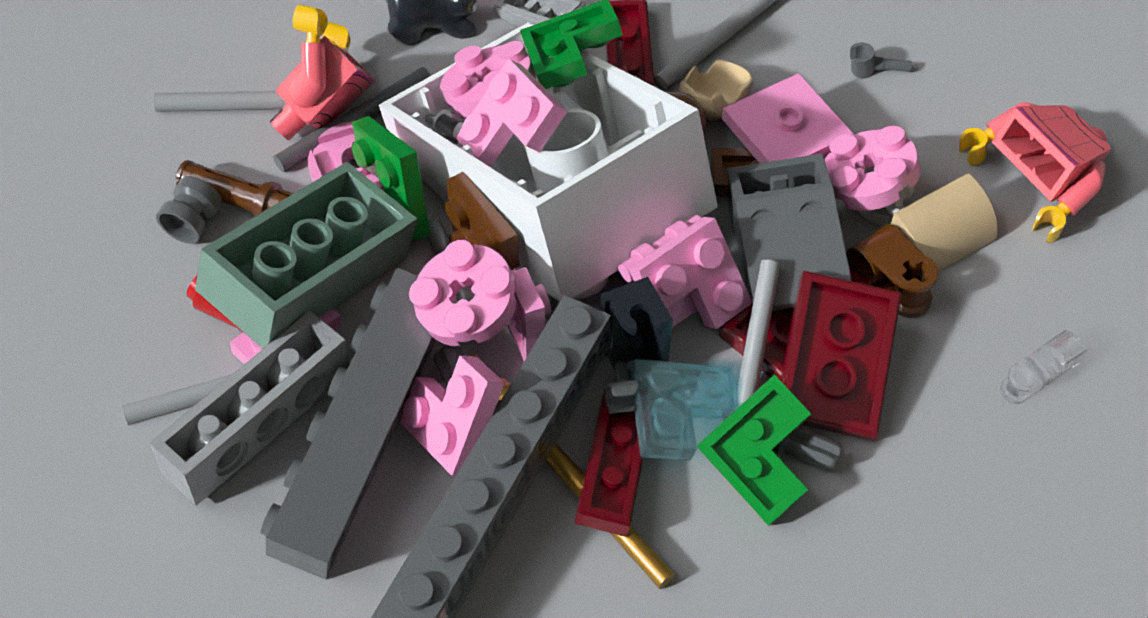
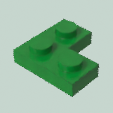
(557, 42)
(394, 166)
(745, 445)

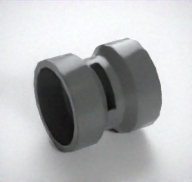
(190, 208)

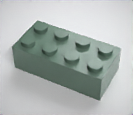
(305, 253)

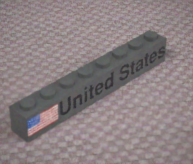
(500, 466)

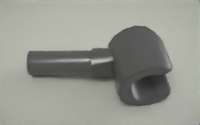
(864, 61)
(444, 123)
(620, 394)

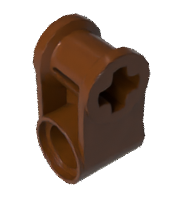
(895, 264)

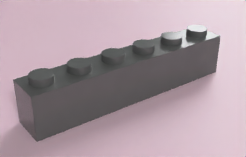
(351, 434)

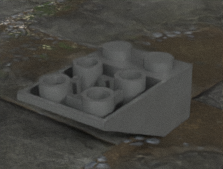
(786, 216)

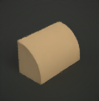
(949, 222)

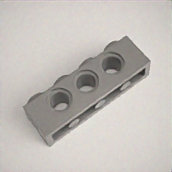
(250, 408)

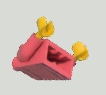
(324, 79)
(1052, 150)

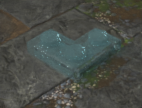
(671, 397)

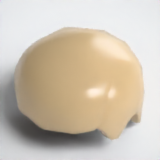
(718, 87)

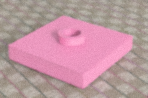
(784, 121)

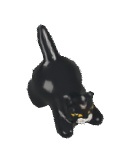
(412, 17)

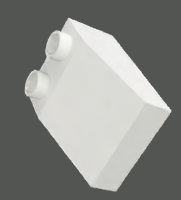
(600, 186)

